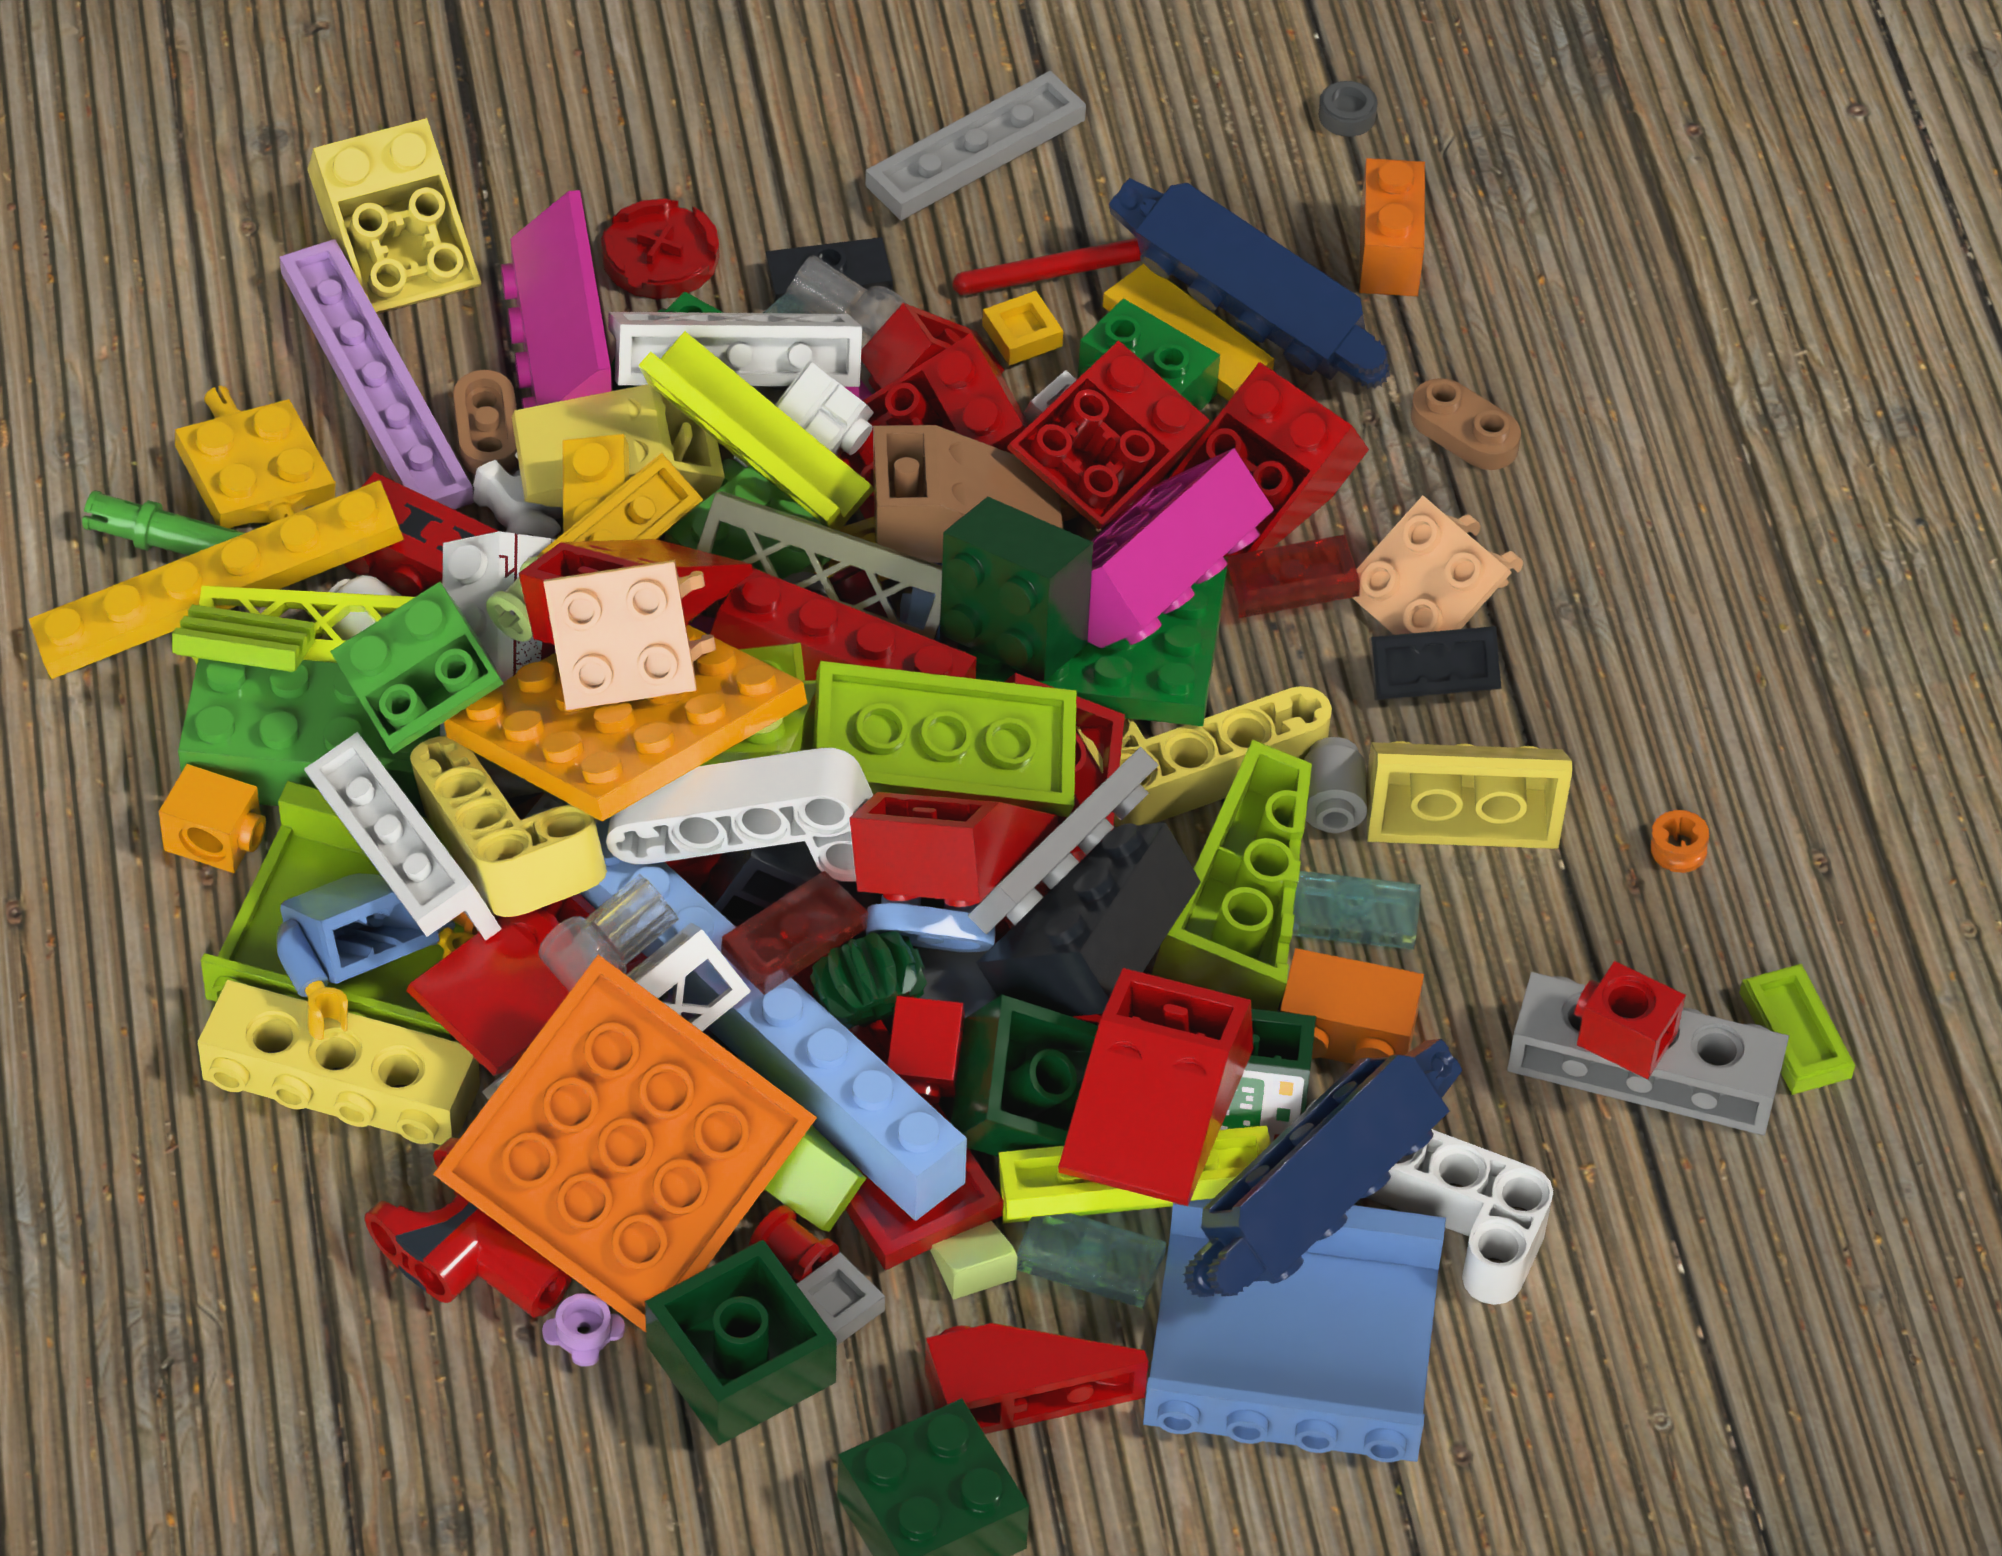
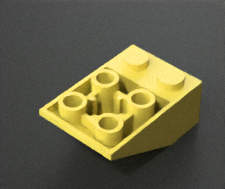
(394, 215)
(638, 412)

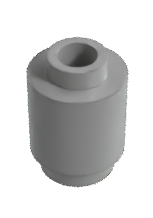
(1336, 785)

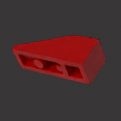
(1029, 1375)

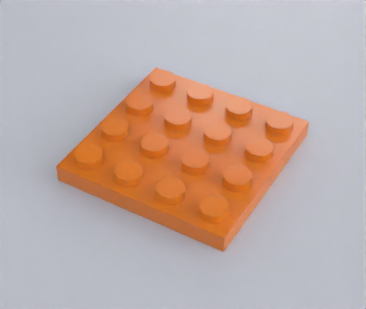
(624, 1143)

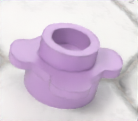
(578, 1312)

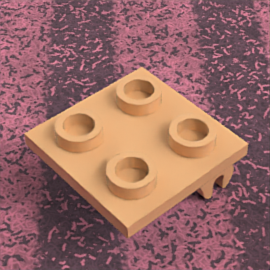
(1431, 572)
(624, 634)

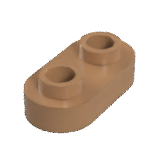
(484, 419)
(1459, 423)

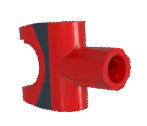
(457, 1244)

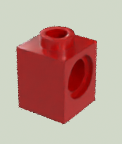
(1651, 1023)
(927, 1045)

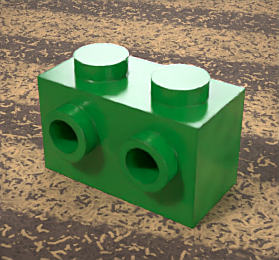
(1170, 353)

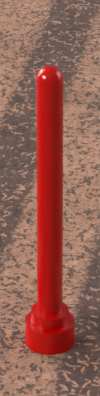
(1047, 267)

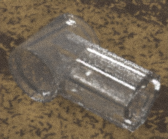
(831, 292)
(614, 931)

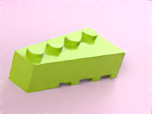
(1242, 915)

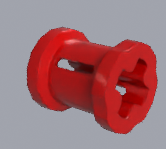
(793, 1244)

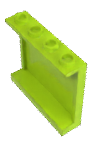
(305, 855)

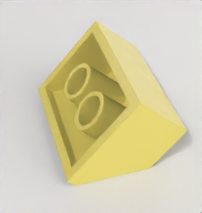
(1466, 794)

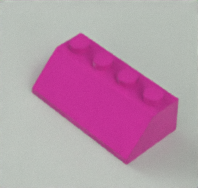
(556, 307)
(1169, 543)

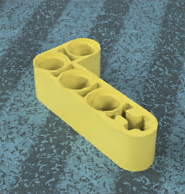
(1203, 760)
(507, 859)

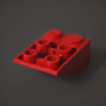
(950, 390)
(1110, 436)
(1288, 444)
(584, 557)
(941, 845)
(498, 989)
(1157, 1086)

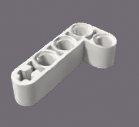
(749, 807)
(1476, 1210)

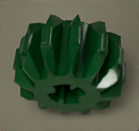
(866, 976)

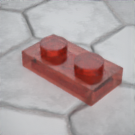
(1292, 576)
(794, 932)

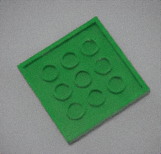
(1151, 680)

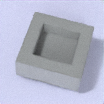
(842, 1296)

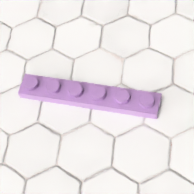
(374, 374)

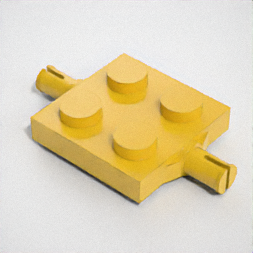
(253, 462)

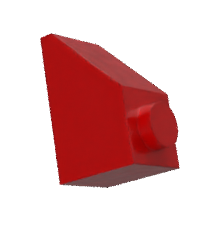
(908, 341)

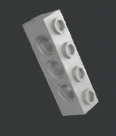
(1684, 1083)

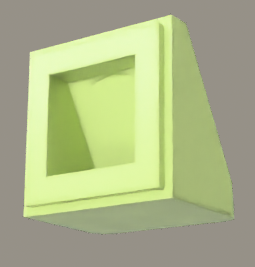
(975, 1260)

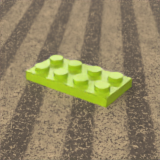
(951, 735)

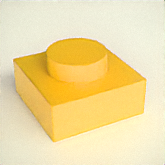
(1022, 328)

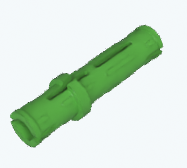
(151, 525)

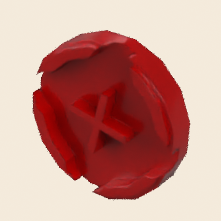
(660, 249)

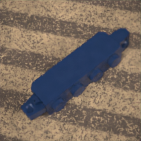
(1252, 279)
(1321, 1169)

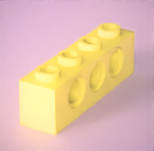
(374, 1054)

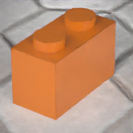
(1392, 227)
(1356, 1004)

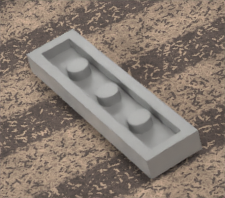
(975, 145)
(1052, 858)

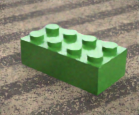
(276, 723)

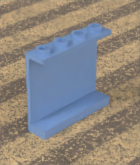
(1307, 1360)

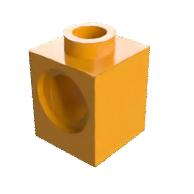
(211, 818)

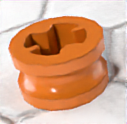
(1682, 857)

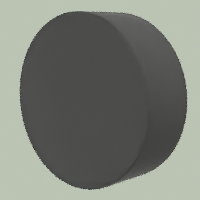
(1347, 108)

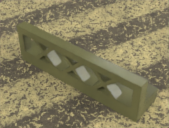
(832, 544)

